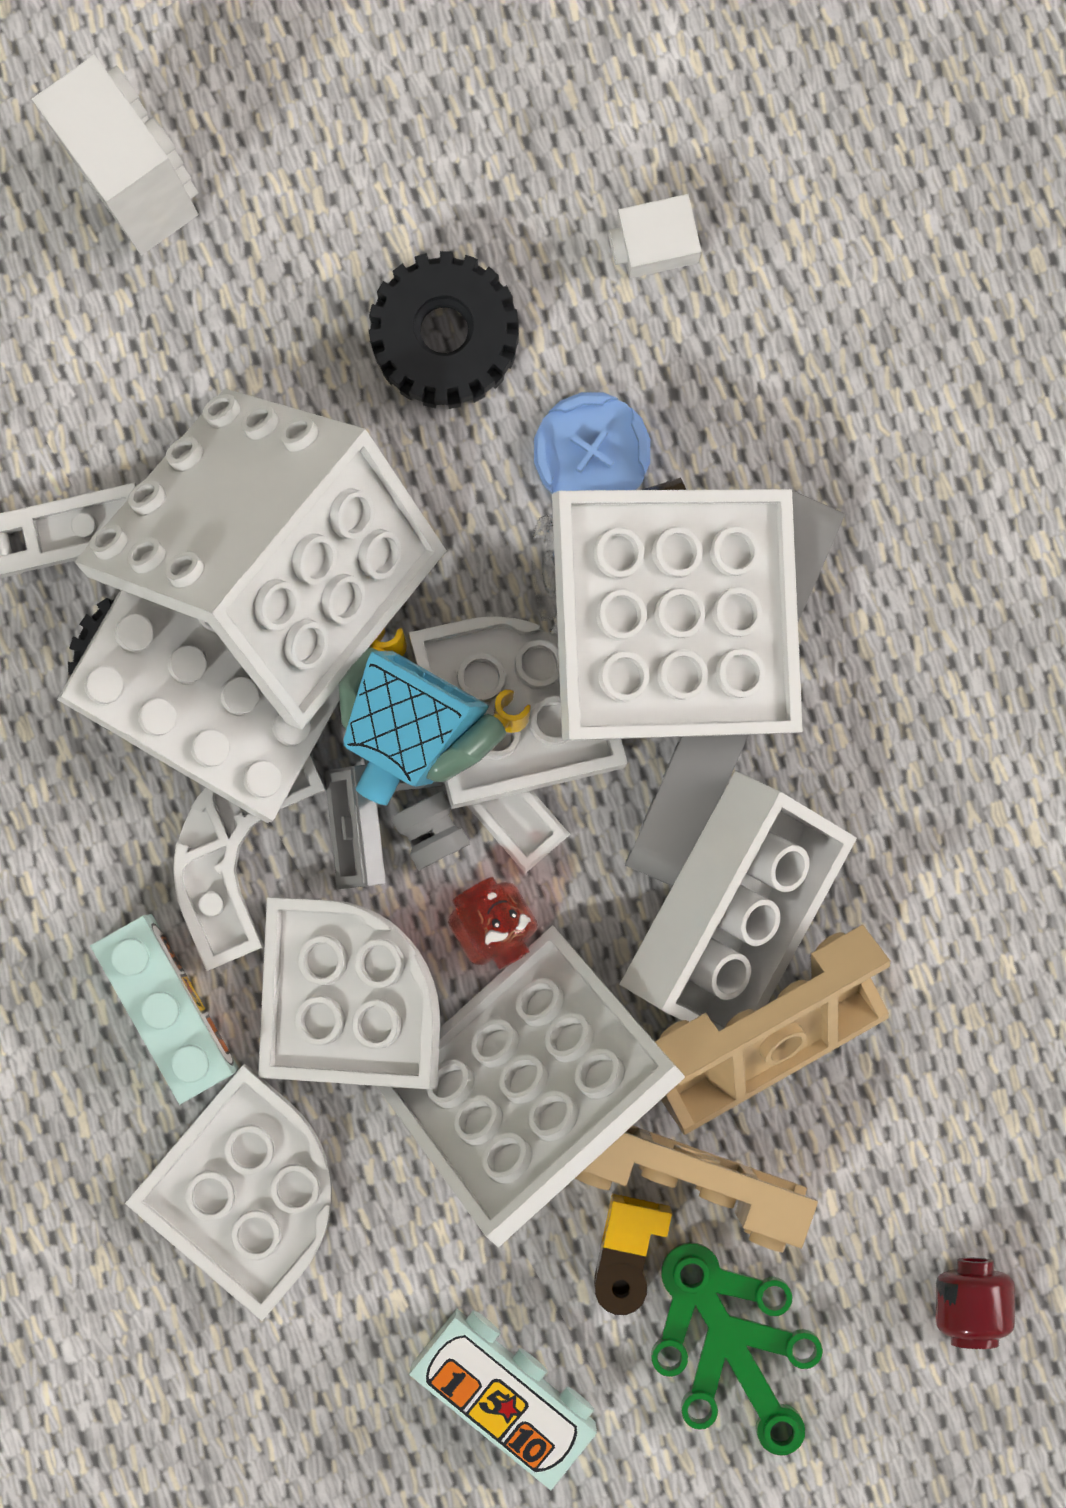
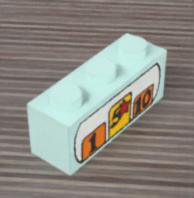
(165, 1008)
(505, 1396)

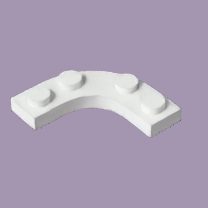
(208, 876)

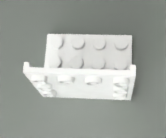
(276, 538)

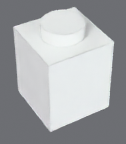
(655, 236)

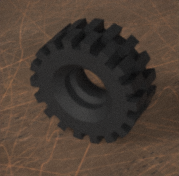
(453, 375)

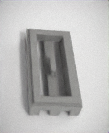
(353, 830)

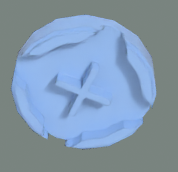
(591, 445)

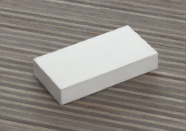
(521, 826)

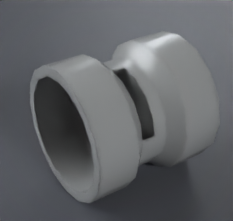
(429, 816)

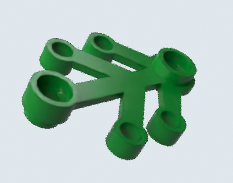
(728, 1338)

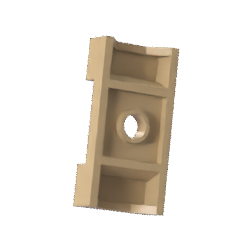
(779, 1037)
(767, 1208)

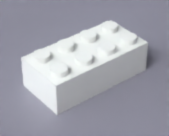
(120, 151)
(738, 905)

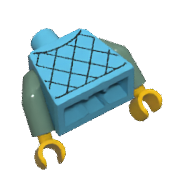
(414, 721)

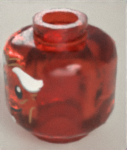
(492, 923)

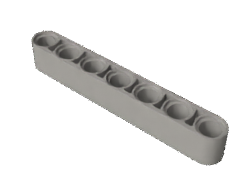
(705, 763)

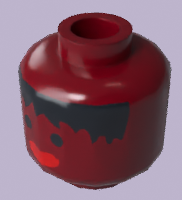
(975, 1304)

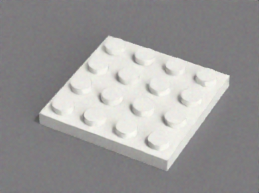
(676, 613)
(190, 704)
(532, 1086)

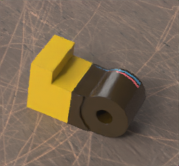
(623, 1250)

